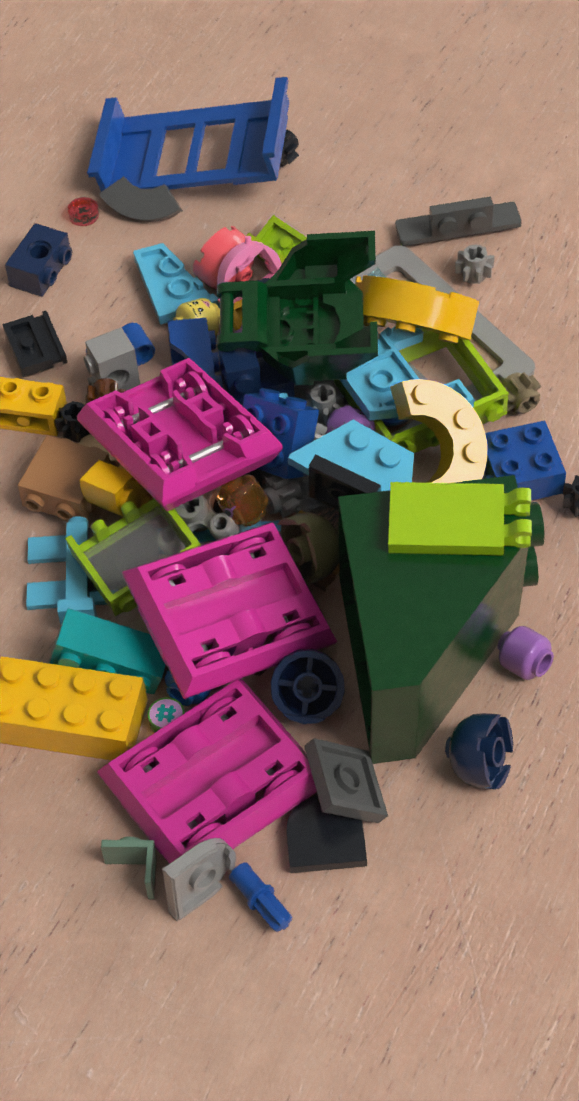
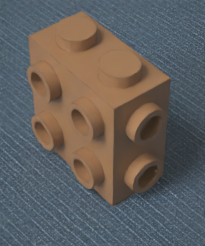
(54, 478)

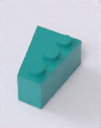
(107, 647)

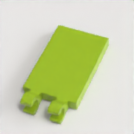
(457, 518)

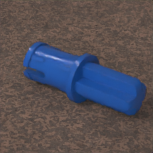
(260, 897)

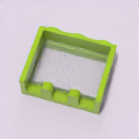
(132, 541)

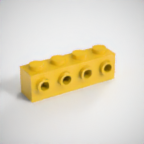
(30, 405)

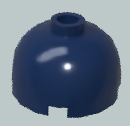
(307, 686)
(480, 749)

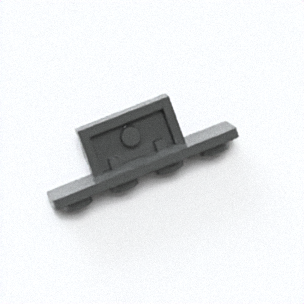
(458, 220)

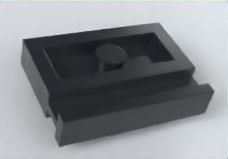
(34, 343)

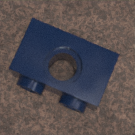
(38, 259)

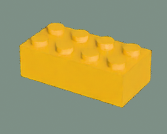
(69, 708)

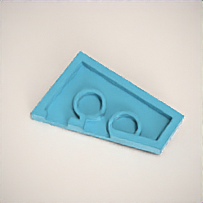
(168, 281)

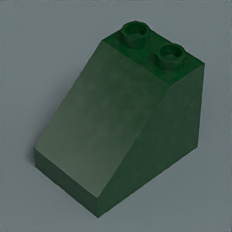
(422, 619)

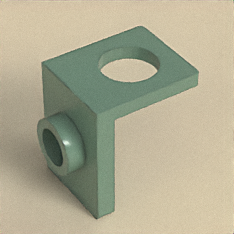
(133, 851)

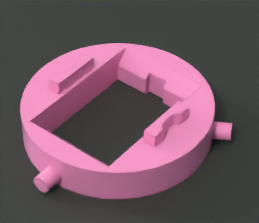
(242, 256)

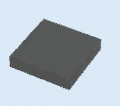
(345, 781)

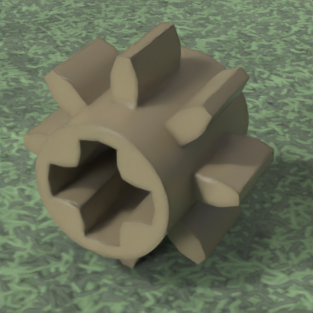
(522, 392)

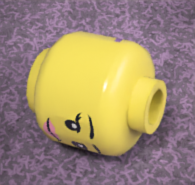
(200, 309)

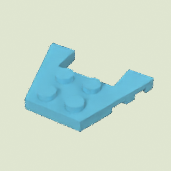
(372, 381)

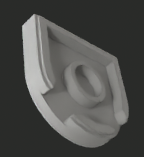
(196, 876)

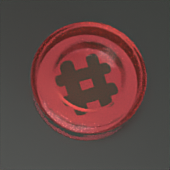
(83, 211)

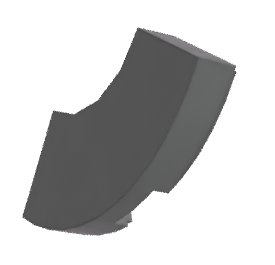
(141, 203)

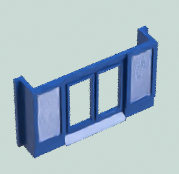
(135, 143)

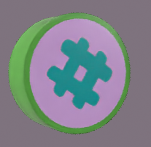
(164, 712)

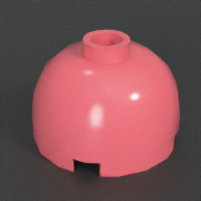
(215, 251)

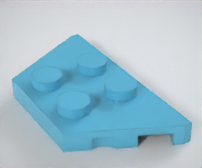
(360, 452)

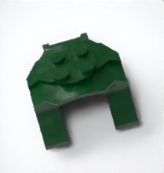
(308, 312)

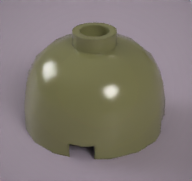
(312, 545)

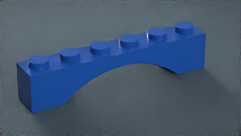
(192, 340)

